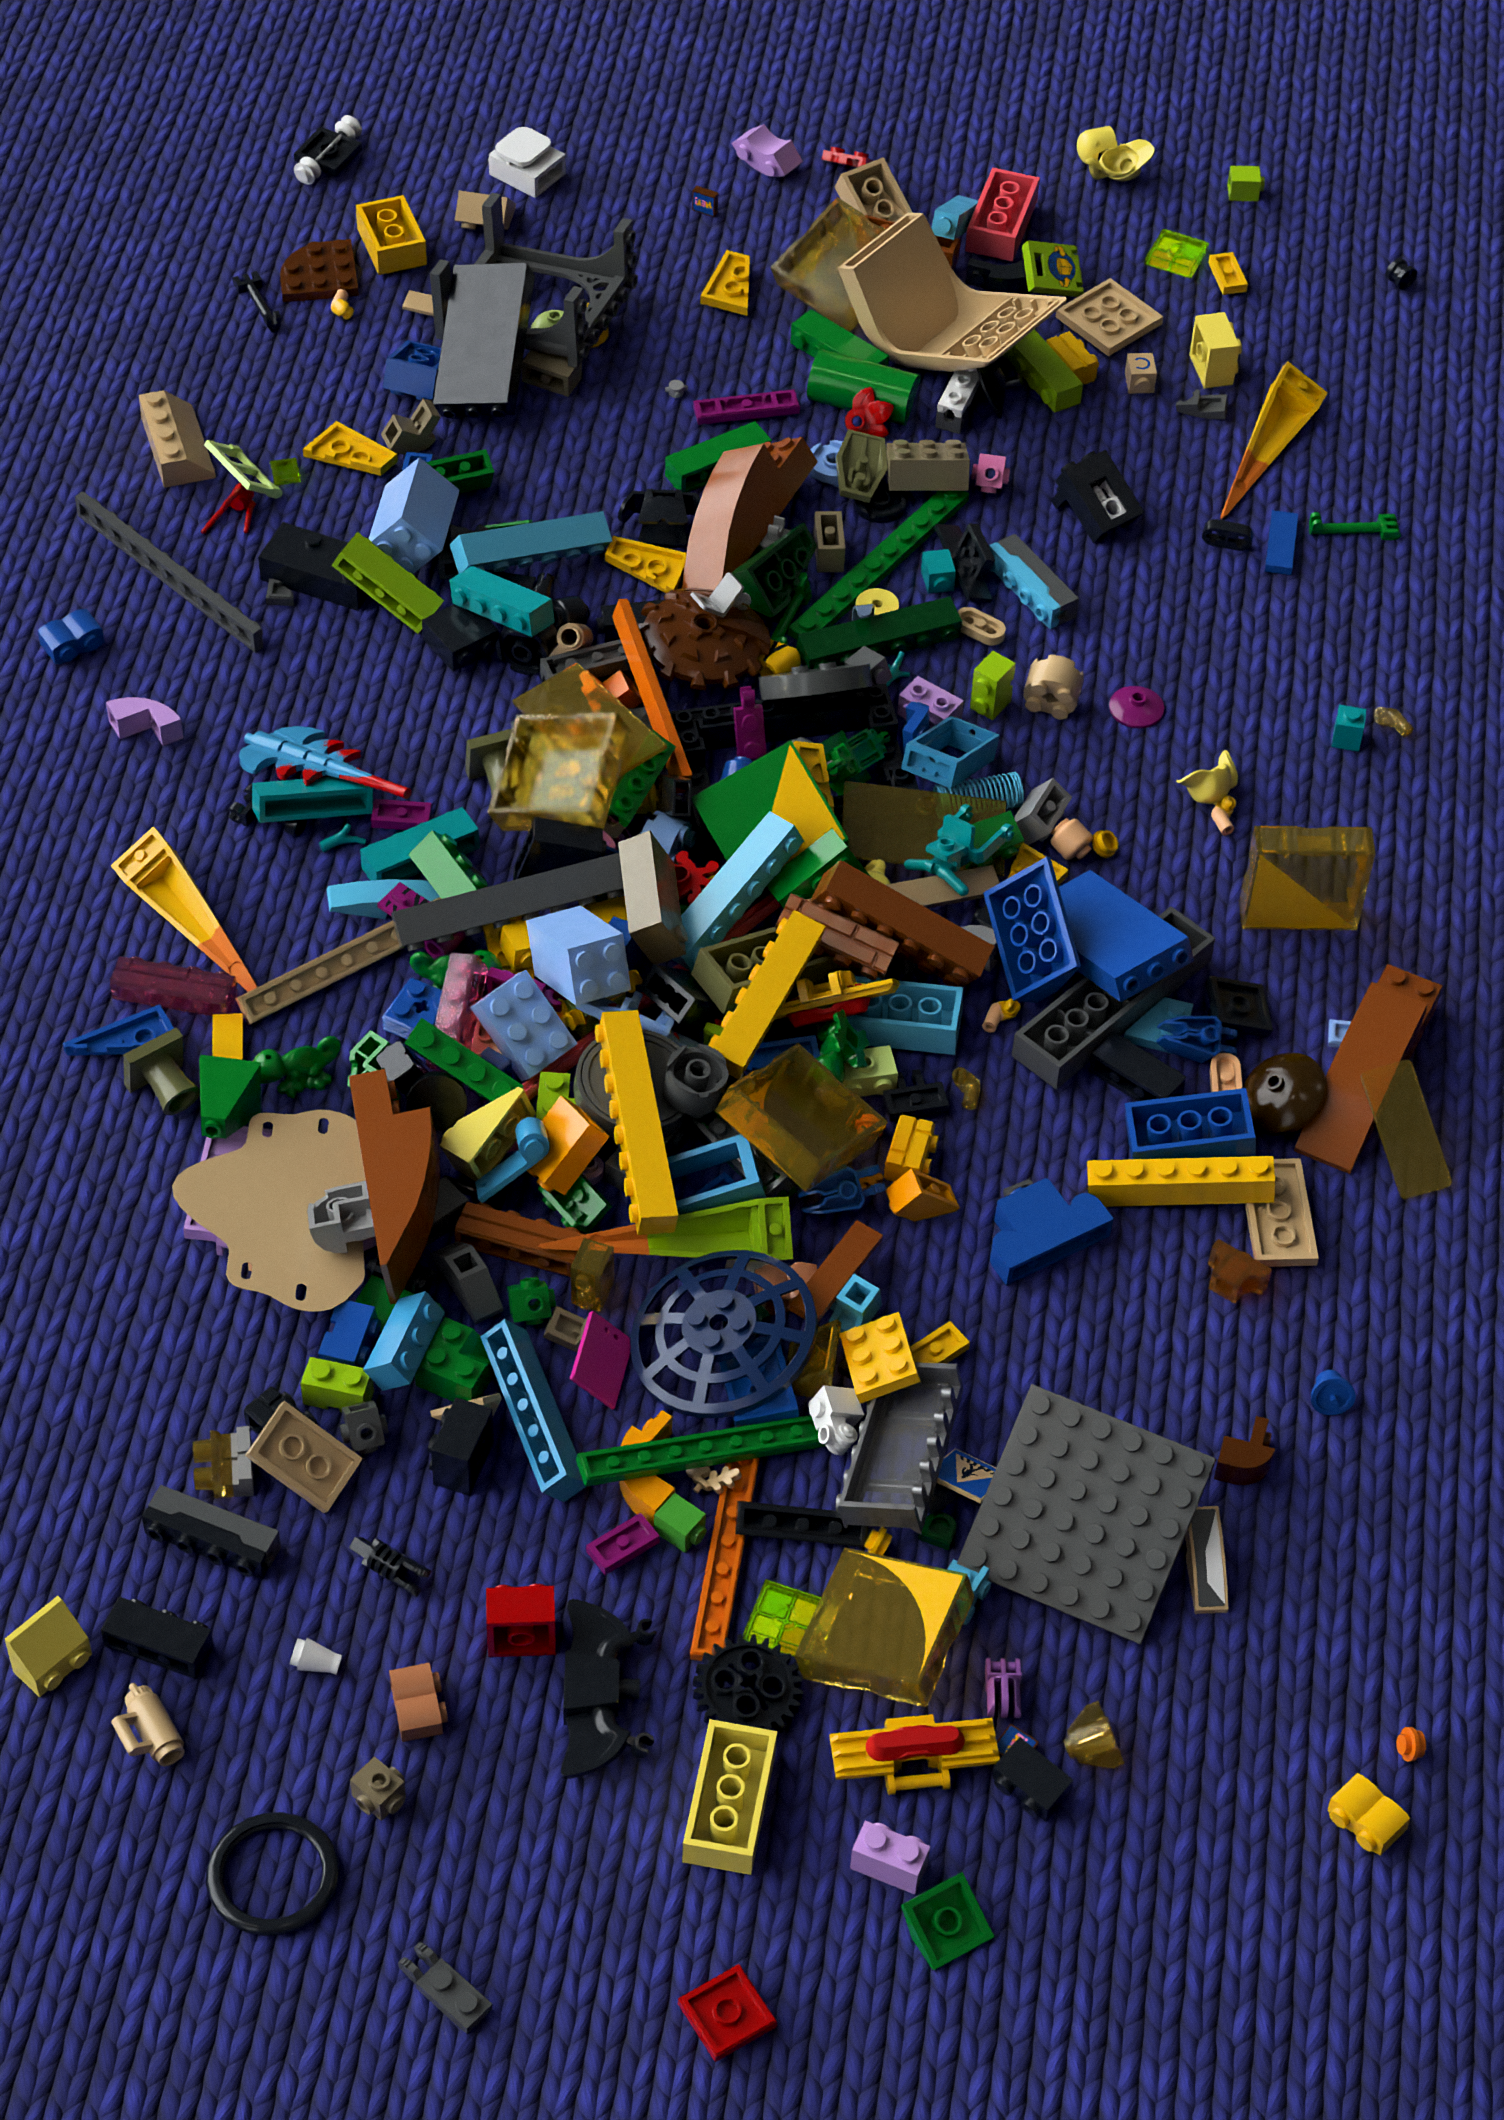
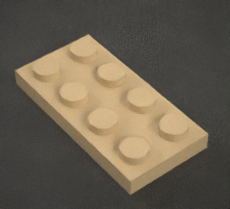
(1284, 1229)

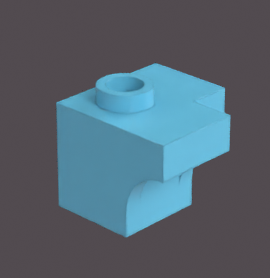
(856, 1303)

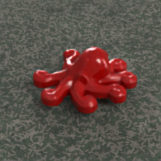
(690, 878)

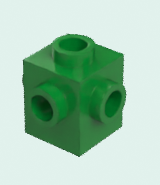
(519, 1299)

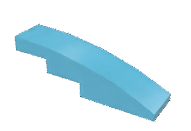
(362, 896)

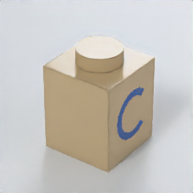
(1140, 373)

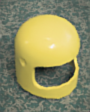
(1095, 141)

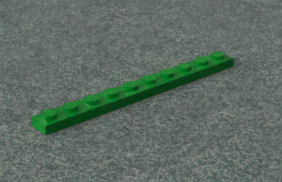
(879, 562)

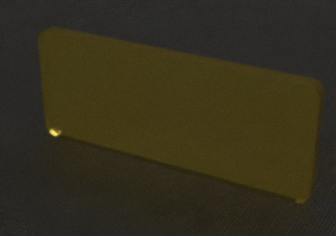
(1406, 1129)

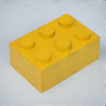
(391, 234)

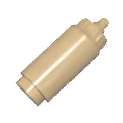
(572, 637)
(153, 1725)

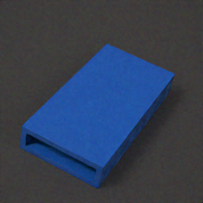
(1119, 939)

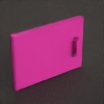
(601, 1360)

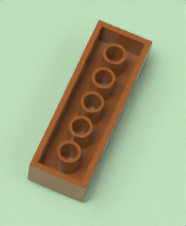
(923, 935)

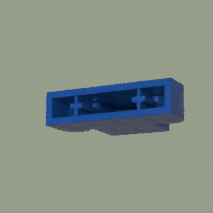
(1044, 1229)

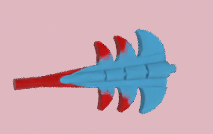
(298, 750)

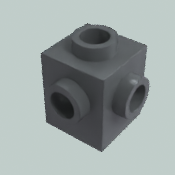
(360, 1417)

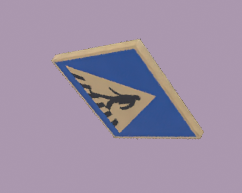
(966, 1475)

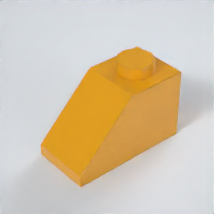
(920, 1196)

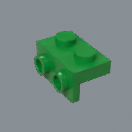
(580, 1206)

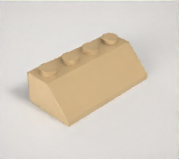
(175, 439)

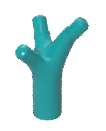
(894, 669)
(340, 838)

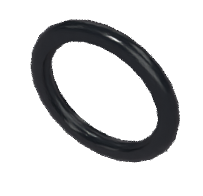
(290, 1923)

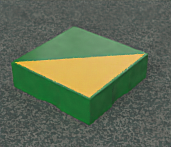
(771, 783)

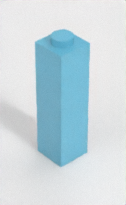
(953, 217)

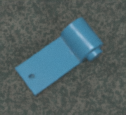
(532, 1147)

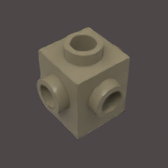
(378, 1789)

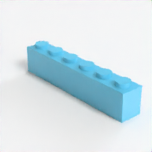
(532, 543)
(738, 884)

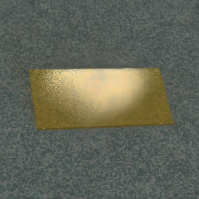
(578, 692)
(901, 821)

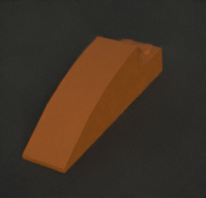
(739, 505)
(1380, 1034)
(400, 1174)

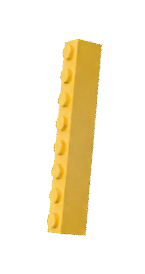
(637, 1122)

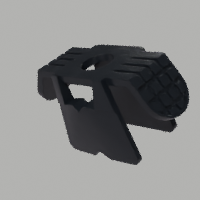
(661, 514)

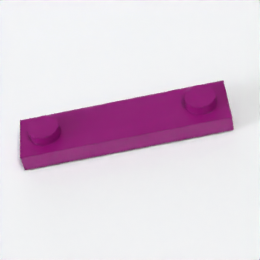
(746, 407)

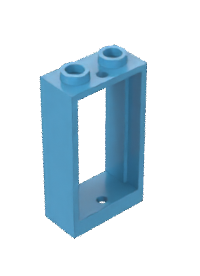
(925, 759)
(712, 1155)

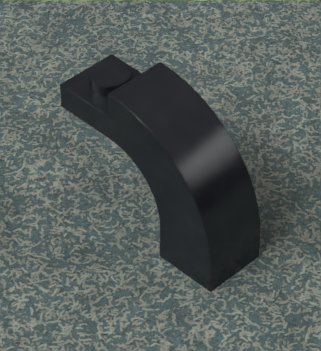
(1000, 277)

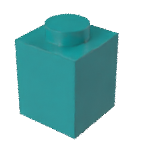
(938, 571)
(1349, 727)

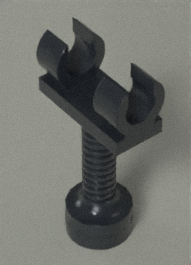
(245, 815)

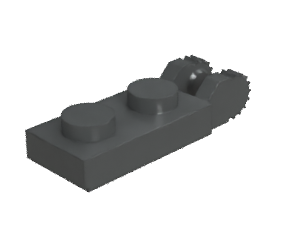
(447, 1989)

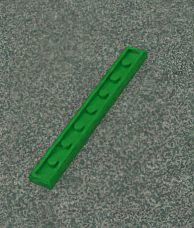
(697, 1450)

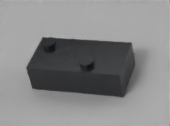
(304, 564)

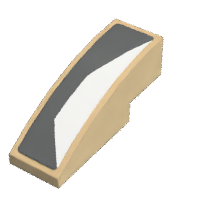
(1207, 1562)

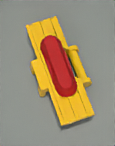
(840, 991)
(914, 1738)

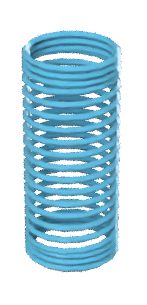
(1011, 780)

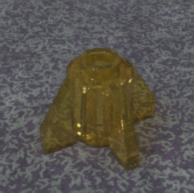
(1093, 1739)

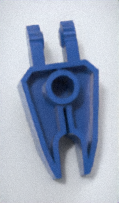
(1196, 1037)
(842, 1190)

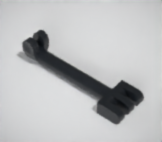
(251, 286)

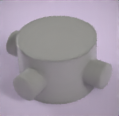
(676, 388)

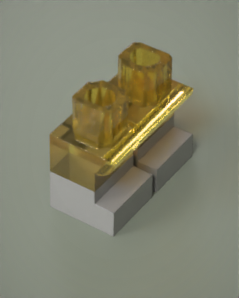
(230, 1469)

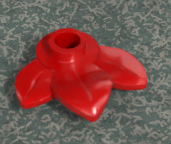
(871, 412)

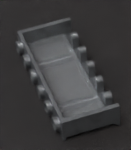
(901, 1451)

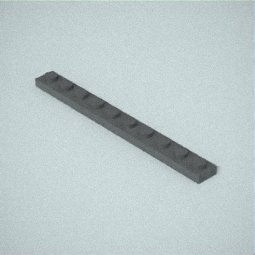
(170, 572)

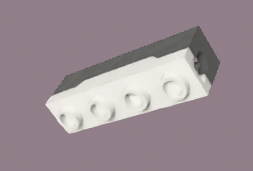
(958, 400)

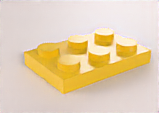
(879, 1357)

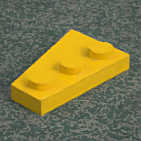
(649, 563)

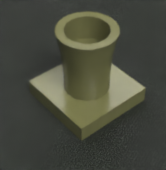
(487, 756)
(159, 1065)

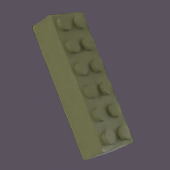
(727, 966)

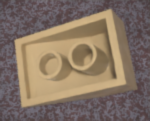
(873, 191)

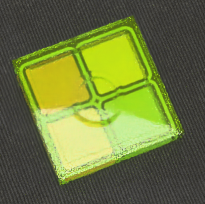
(1176, 253)
(781, 1616)

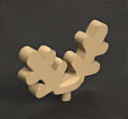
(715, 1481)

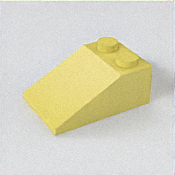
(486, 1135)

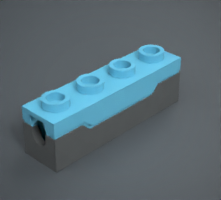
(1033, 582)

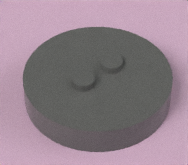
(806, 681)
(590, 1087)

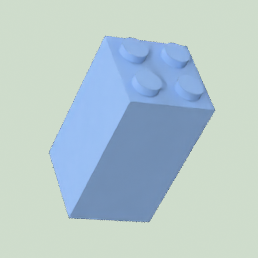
(414, 515)
(578, 955)

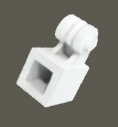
(834, 1416)

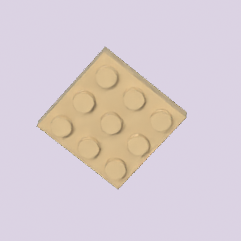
(1109, 317)

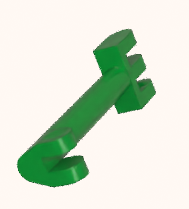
(1385, 525)
(801, 596)

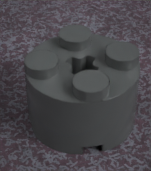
(695, 1080)

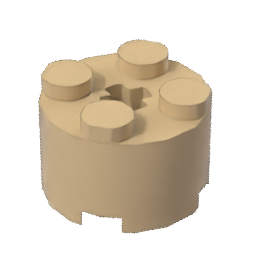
(1053, 686)

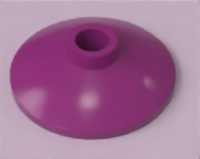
(1136, 707)

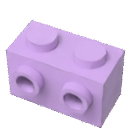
(940, 702)
(890, 1856)

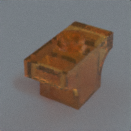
(1236, 1272)

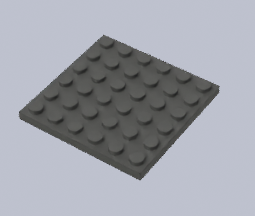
(1086, 1513)

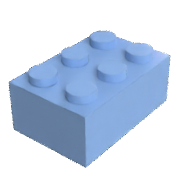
(523, 1025)

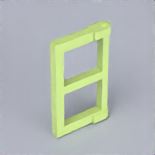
(237, 469)

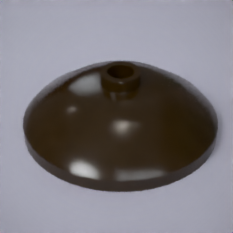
(1293, 1100)

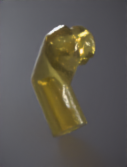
(1392, 718)
(968, 1085)

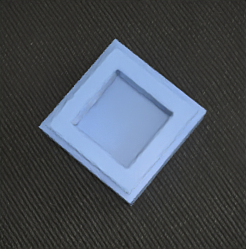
(1337, 1031)

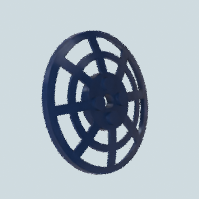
(724, 1343)

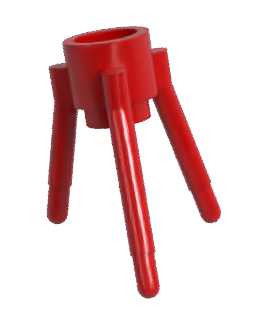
(239, 500)

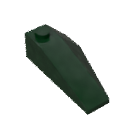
(776, 570)

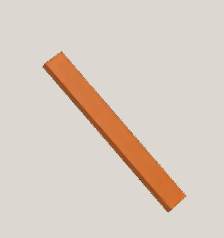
(649, 687)
(723, 1564)

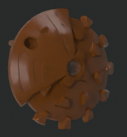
(700, 644)

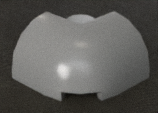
(341, 1217)

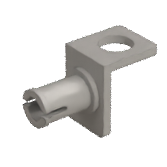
(726, 594)

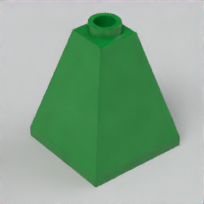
(228, 1094)

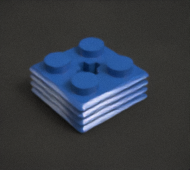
(412, 1003)

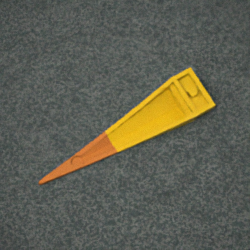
(1286, 409)
(166, 885)

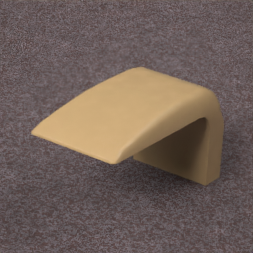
(924, 312)

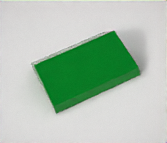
(946, 1921)

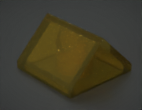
(822, 1363)

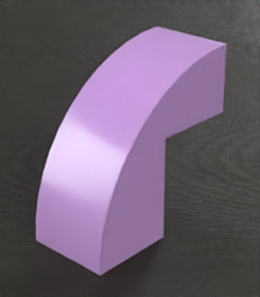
(138, 714)

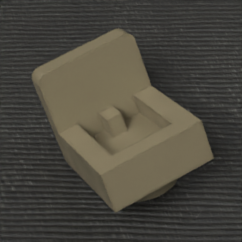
(565, 1328)

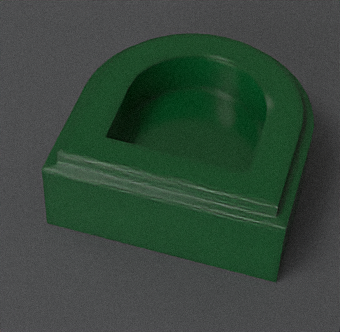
(939, 1530)

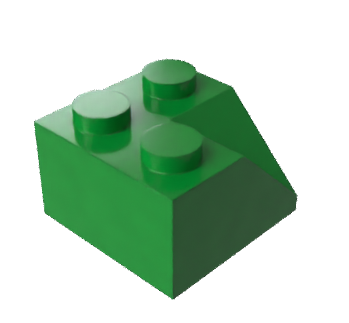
(455, 1363)

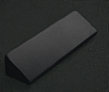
(796, 1524)

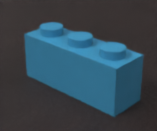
(404, 1341)

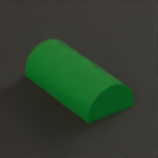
(840, 377)

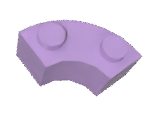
(767, 152)

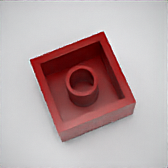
(520, 1620)

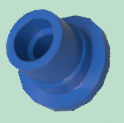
(1332, 1393)

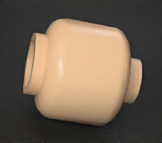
(1071, 839)

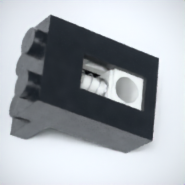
(1093, 488)

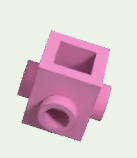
(986, 463)

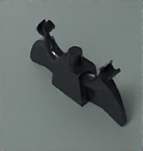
(595, 1688)

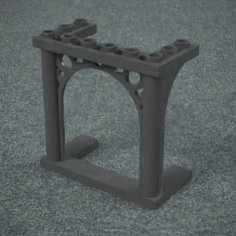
(579, 324)

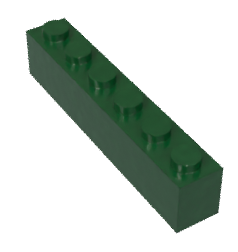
(883, 633)

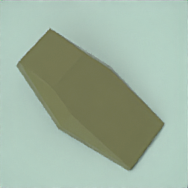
(861, 465)

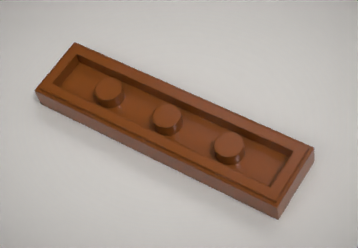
(838, 1268)

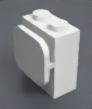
(527, 161)

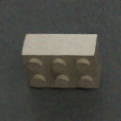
(927, 466)

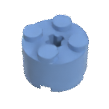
(672, 833)

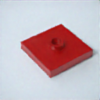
(727, 2012)

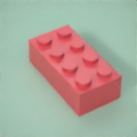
(1002, 214)

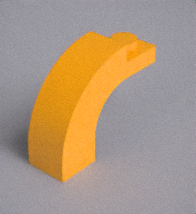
(648, 1493)

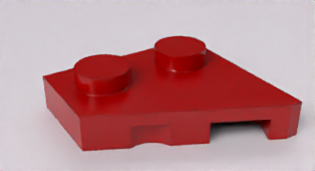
(838, 156)

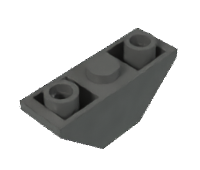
(469, 1280)

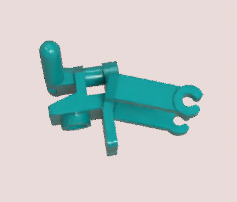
(956, 848)

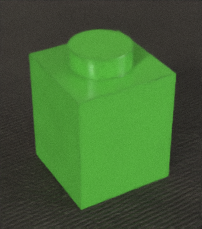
(680, 1523)

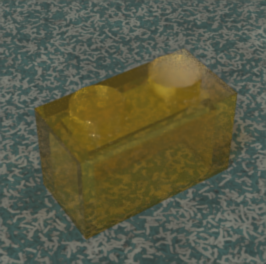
(592, 1275)

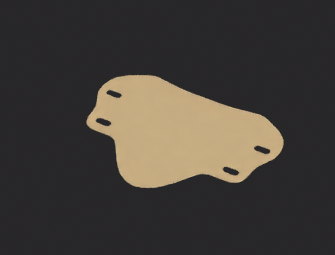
(261, 1200)

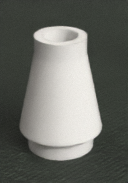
(314, 1657)

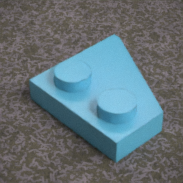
(1145, 1030)

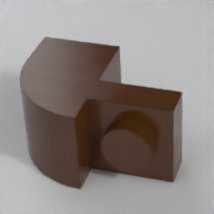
(1246, 1461)

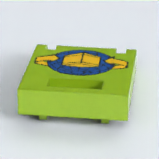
(1059, 268)

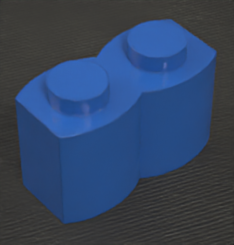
(71, 636)

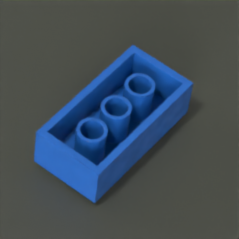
(1191, 1126)

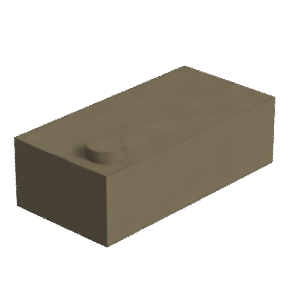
(652, 898)

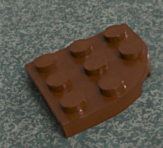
(319, 271)

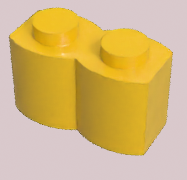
(1368, 1814)

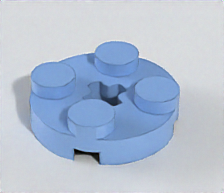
(824, 469)

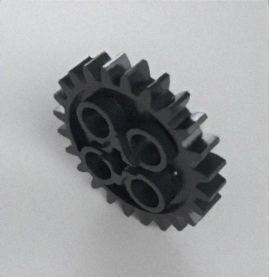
(771, 1672)

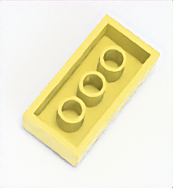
(729, 1797)

